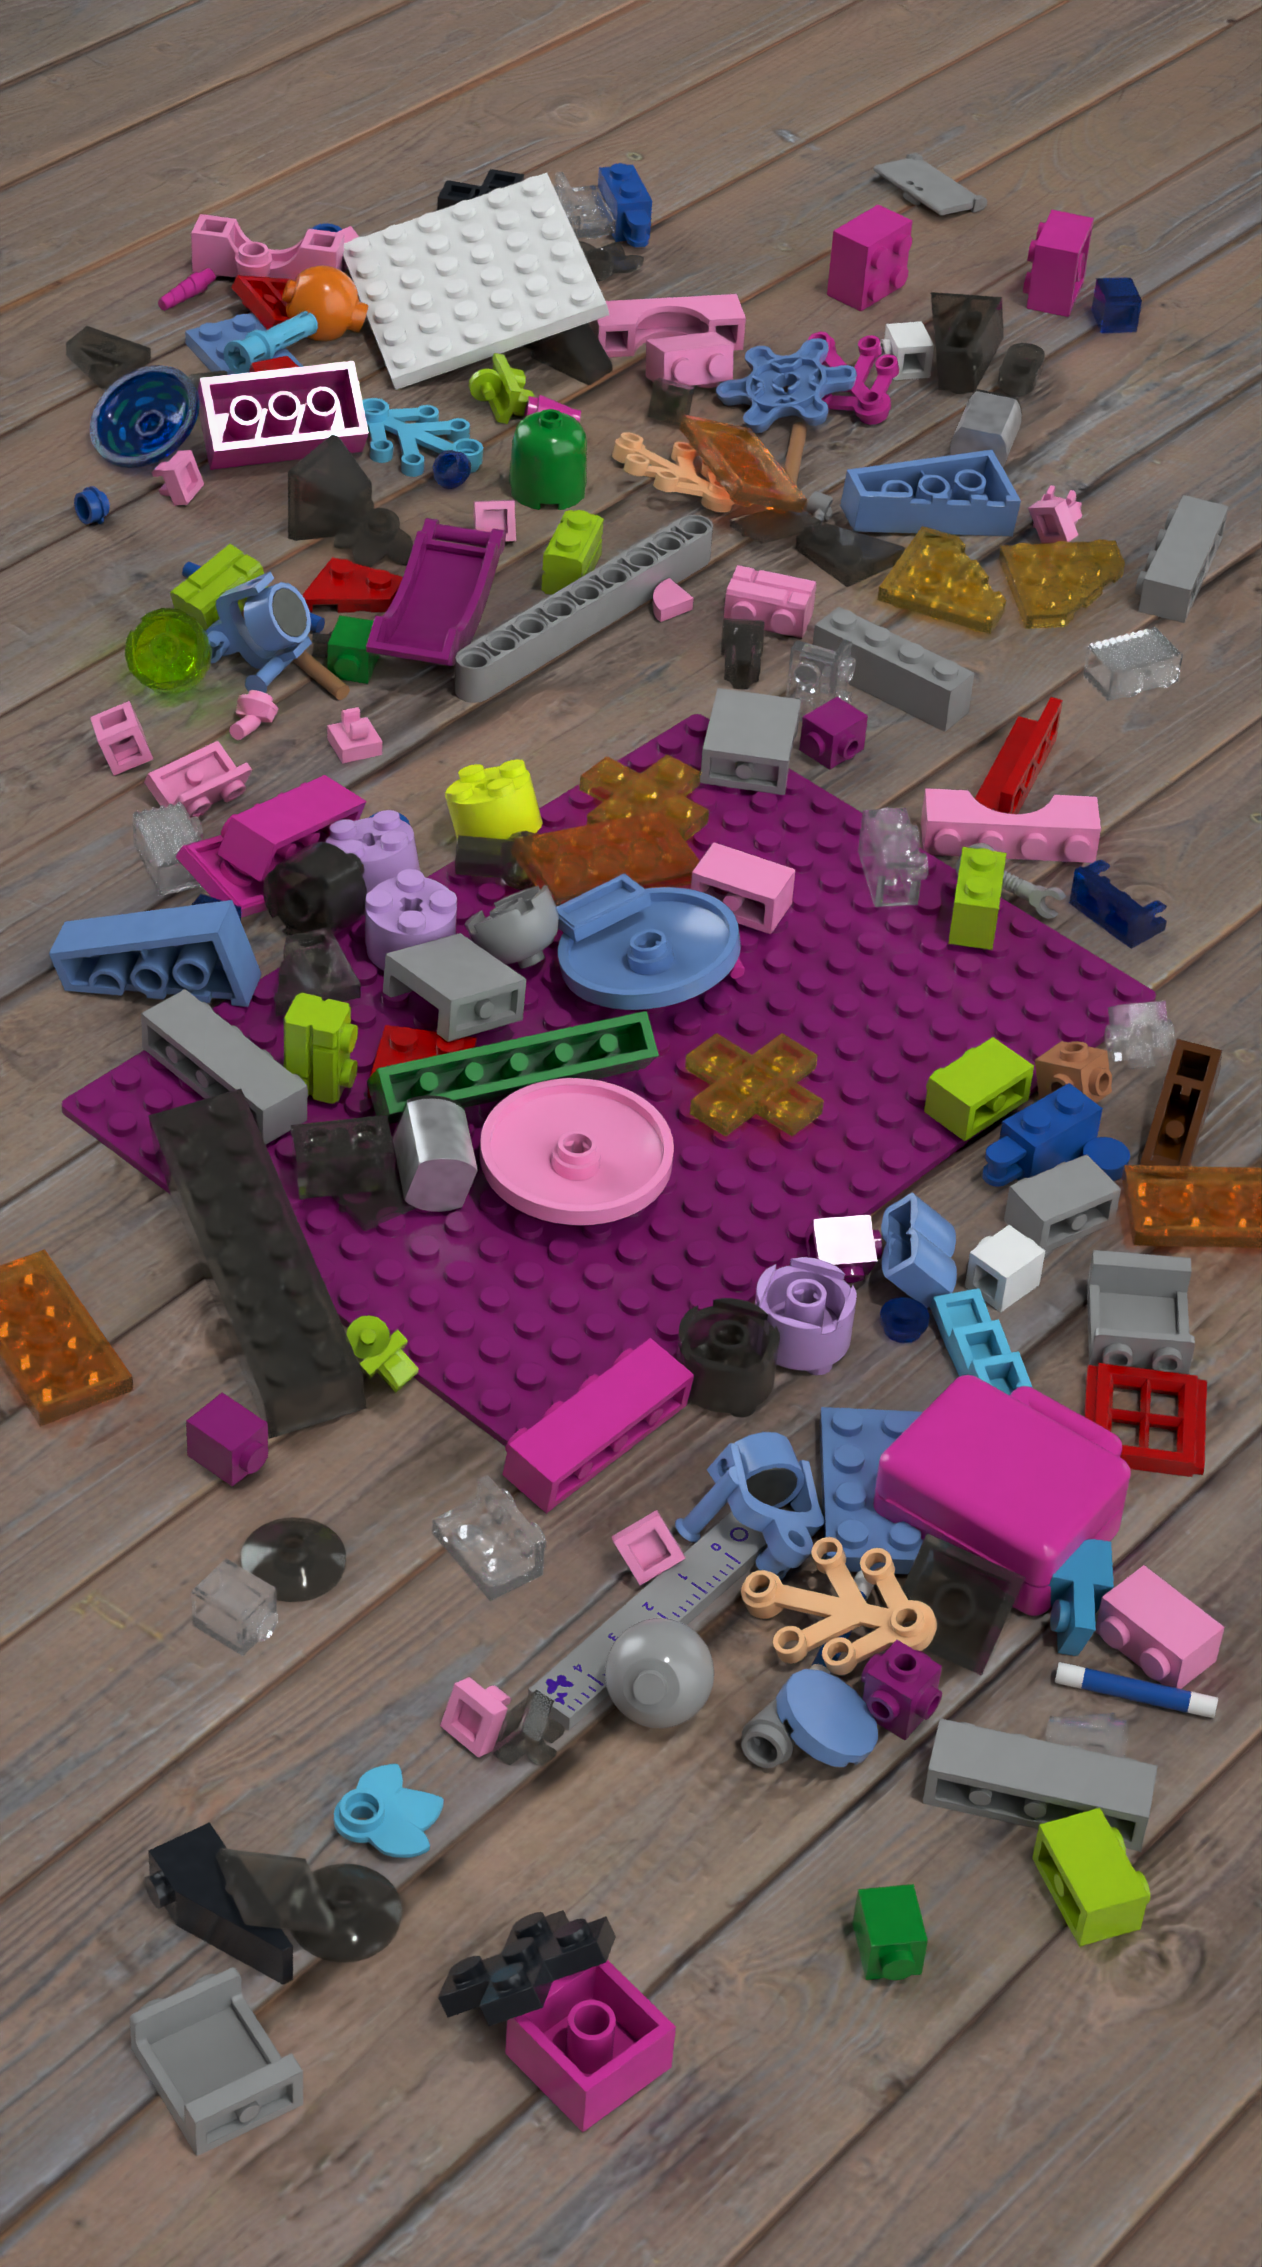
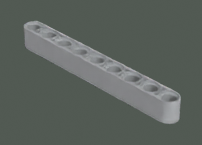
(581, 609)

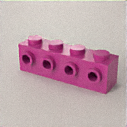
(286, 824)
(597, 1424)

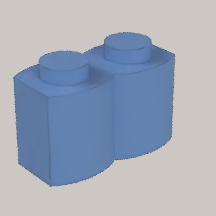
(918, 1249)

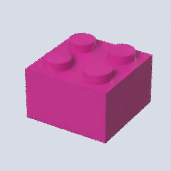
(869, 257)
(1058, 262)
(592, 2043)

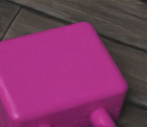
(1006, 1480)

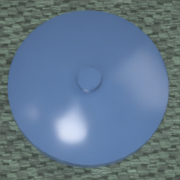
(655, 955)

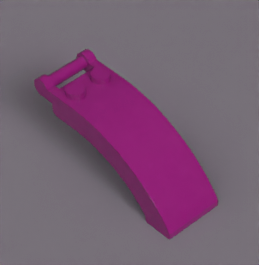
(439, 594)

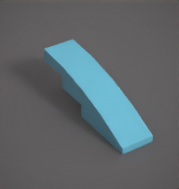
(977, 1342)

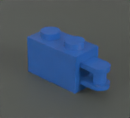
(627, 202)
(1042, 1136)

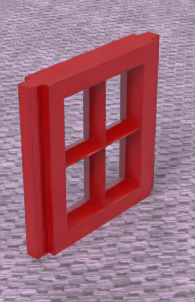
(1189, 1424)

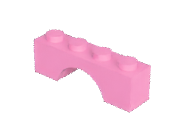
(218, 240)
(644, 319)
(1060, 831)

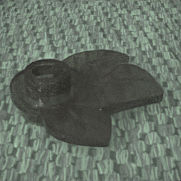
(610, 260)
(375, 537)

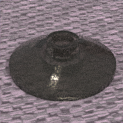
(295, 1557)
(363, 1924)

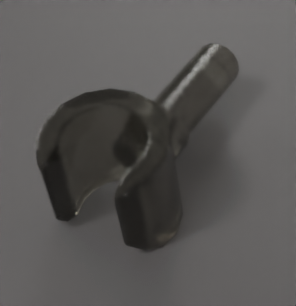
(320, 646)

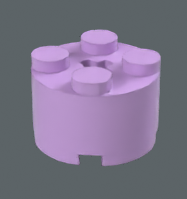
(381, 843)
(406, 914)
(811, 1312)

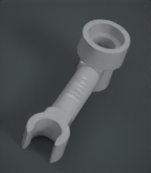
(1024, 889)

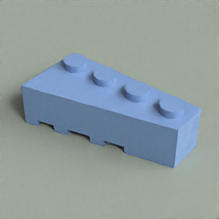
(942, 493)
(160, 954)

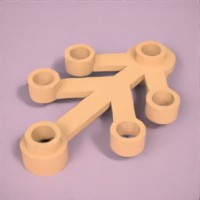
(669, 476)
(841, 1612)

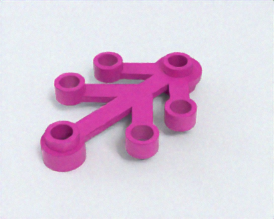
(869, 405)

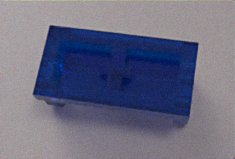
(1114, 908)

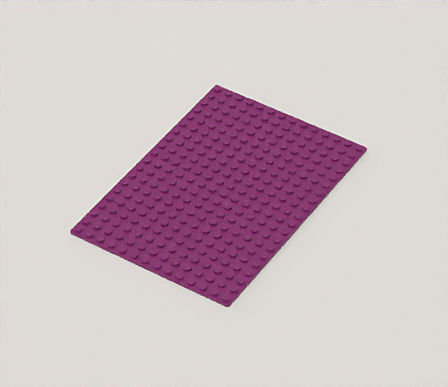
(528, 1308)

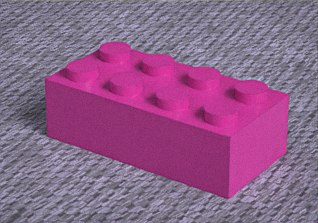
(280, 413)

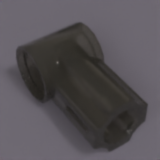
(742, 650)
(491, 859)

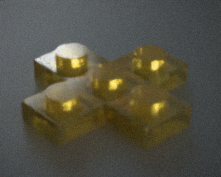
(655, 790)
(753, 1084)

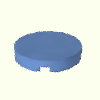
(827, 1718)

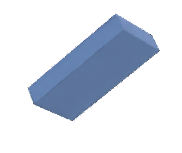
(602, 907)

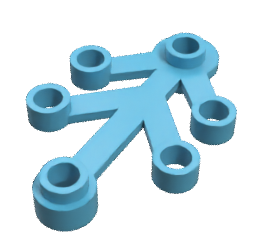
(422, 432)

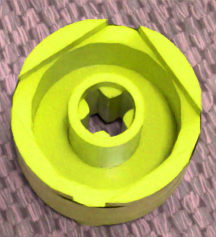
(493, 801)

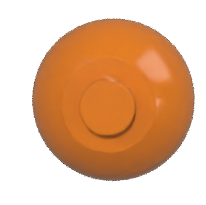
(329, 297)

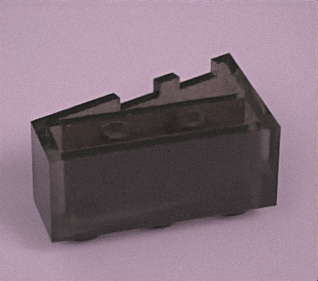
(965, 338)

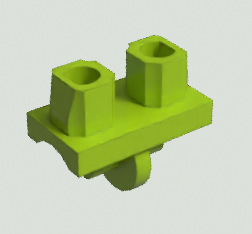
(501, 388)
(380, 1352)

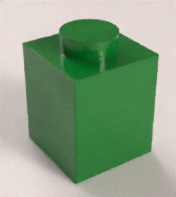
(348, 650)
(890, 1932)

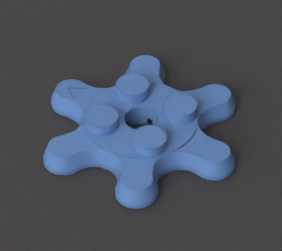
(771, 372)

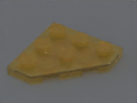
(1058, 578)
(943, 583)

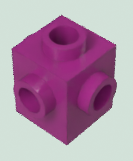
(901, 1688)

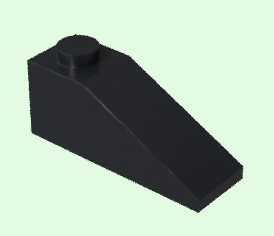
(193, 1891)

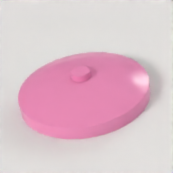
(576, 1151)

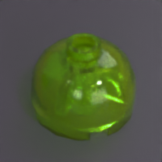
(168, 651)

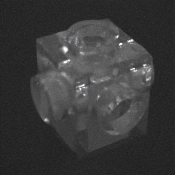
(1139, 1033)

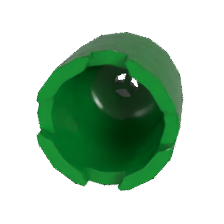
(548, 460)

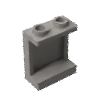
(750, 741)
(460, 980)
(1139, 1311)
(214, 2061)

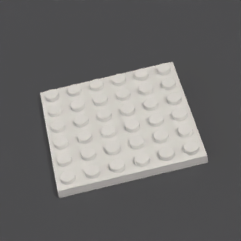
(473, 280)

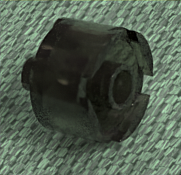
(316, 890)
(730, 1354)

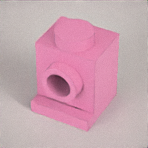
(121, 738)

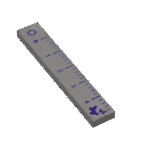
(676, 1594)

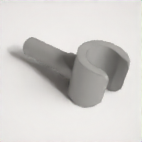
(819, 506)

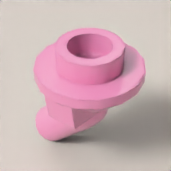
(252, 710)

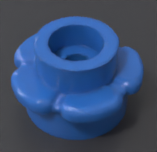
(91, 505)

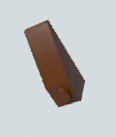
(1182, 1105)

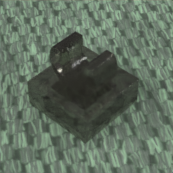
(670, 401)
(526, 1728)

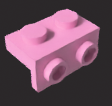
(199, 780)

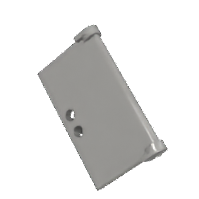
(929, 186)

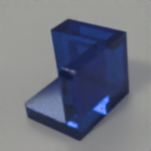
(1116, 305)

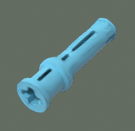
(262, 345)

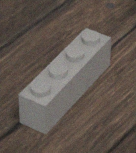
(1181, 558)
(899, 670)
(220, 1059)
(1035, 1780)

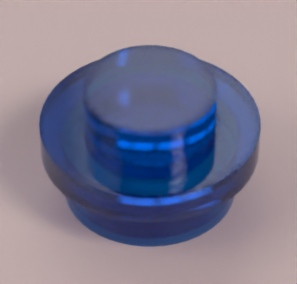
(451, 469)
(904, 1319)

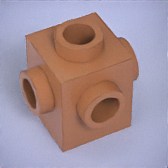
(1075, 1064)

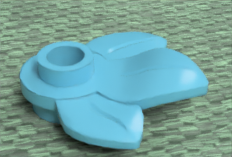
(393, 1813)

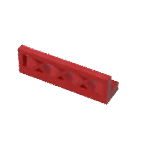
(1020, 760)

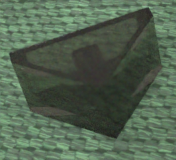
(575, 354)

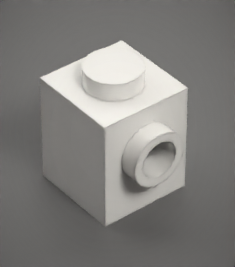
(911, 347)
(1005, 1267)

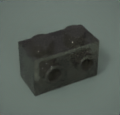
(343, 1157)

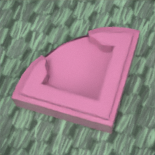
(670, 600)

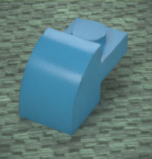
(1078, 1594)

